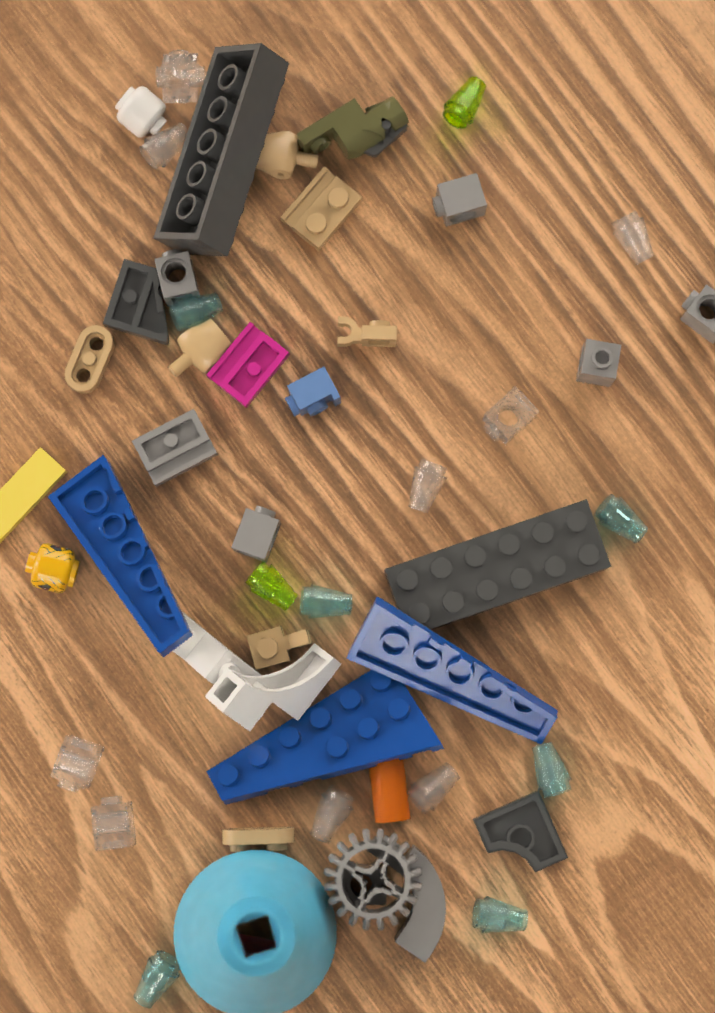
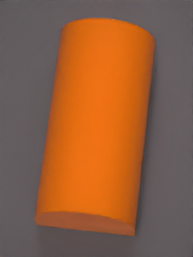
(389, 791)

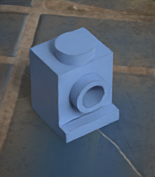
(312, 393)

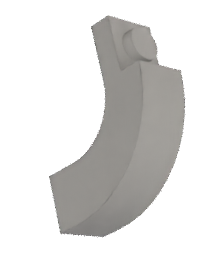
(426, 919)

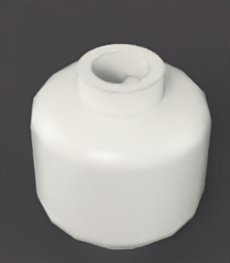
(141, 111)

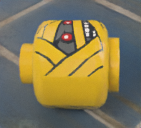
(52, 568)

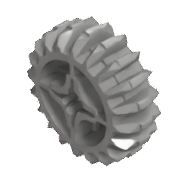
(358, 907)

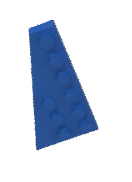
(342, 734)

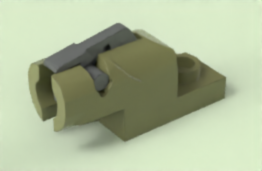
(356, 131)

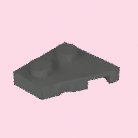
(138, 303)

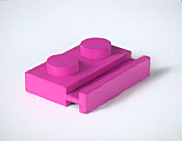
(248, 365)

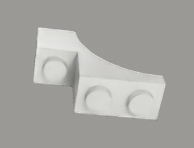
(209, 655)
(291, 689)

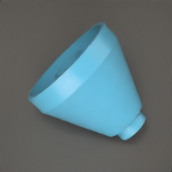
(242, 890)

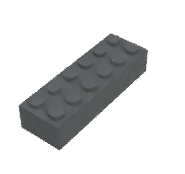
(221, 150)
(499, 567)

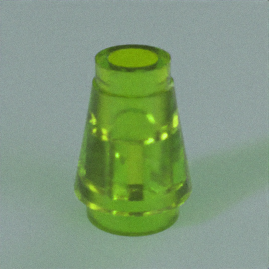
(464, 103)
(271, 586)

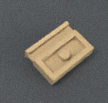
(321, 208)

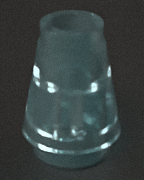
(194, 310)
(620, 518)
(324, 602)
(550, 771)
(497, 916)
(157, 978)

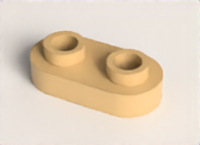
(86, 359)
(242, 838)

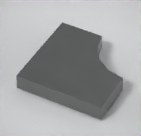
(522, 829)

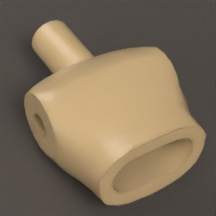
(282, 155)
(201, 347)

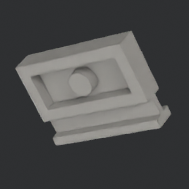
(174, 447)

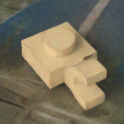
(376, 334)
(273, 648)

